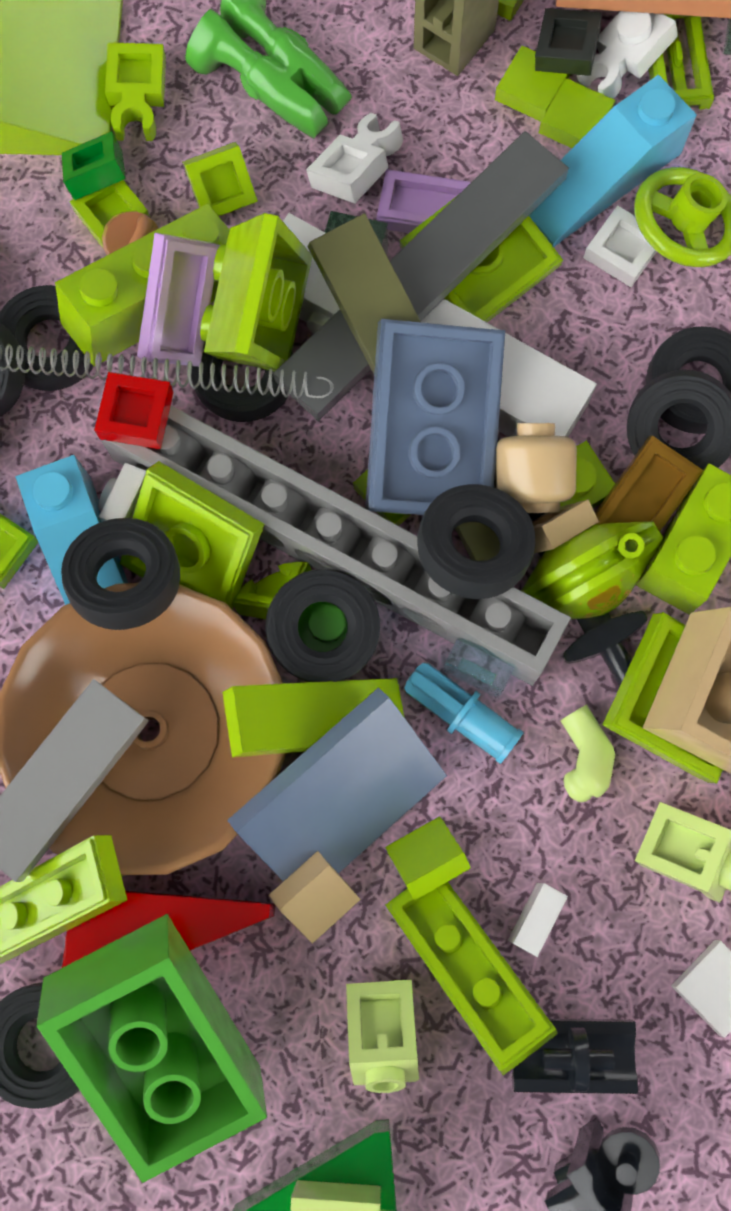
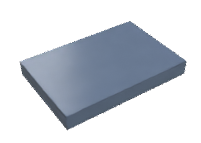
(432, 412)
(340, 791)

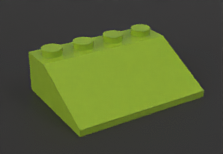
(54, 73)

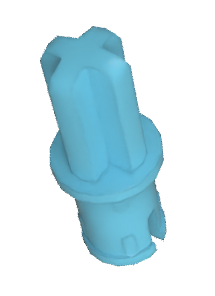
(462, 711)

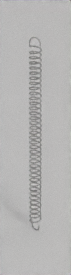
(155, 367)

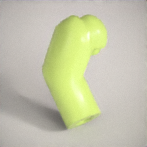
(594, 759)

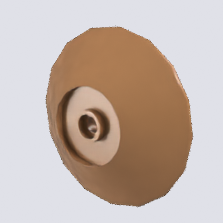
(167, 795)

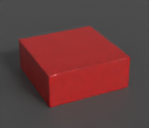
(134, 410)

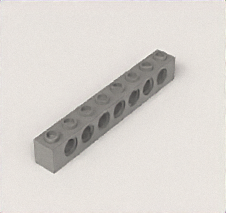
(347, 538)

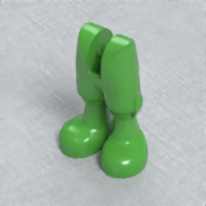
(287, 80)

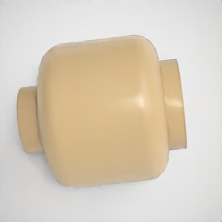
(537, 467)

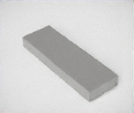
(63, 776)

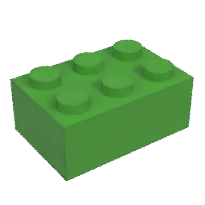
(152, 1048)

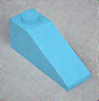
(616, 157)
(61, 507)

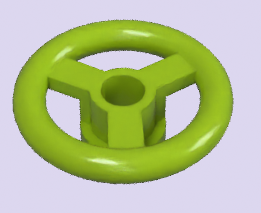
(690, 211)

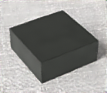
(568, 41)

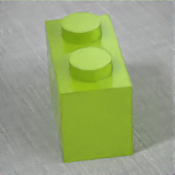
(694, 545)

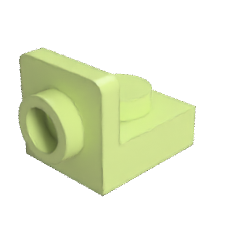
(688, 851)
(382, 1035)

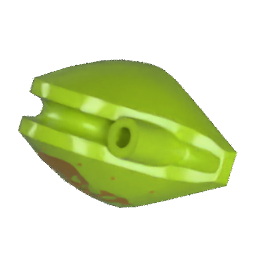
(594, 568)

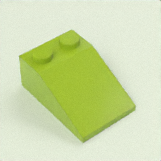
(257, 294)

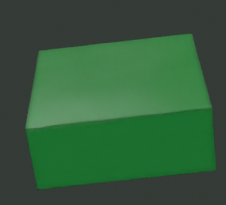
(93, 166)

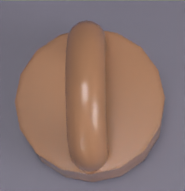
(125, 229)

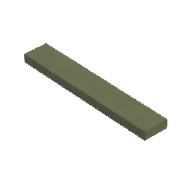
(366, 293)

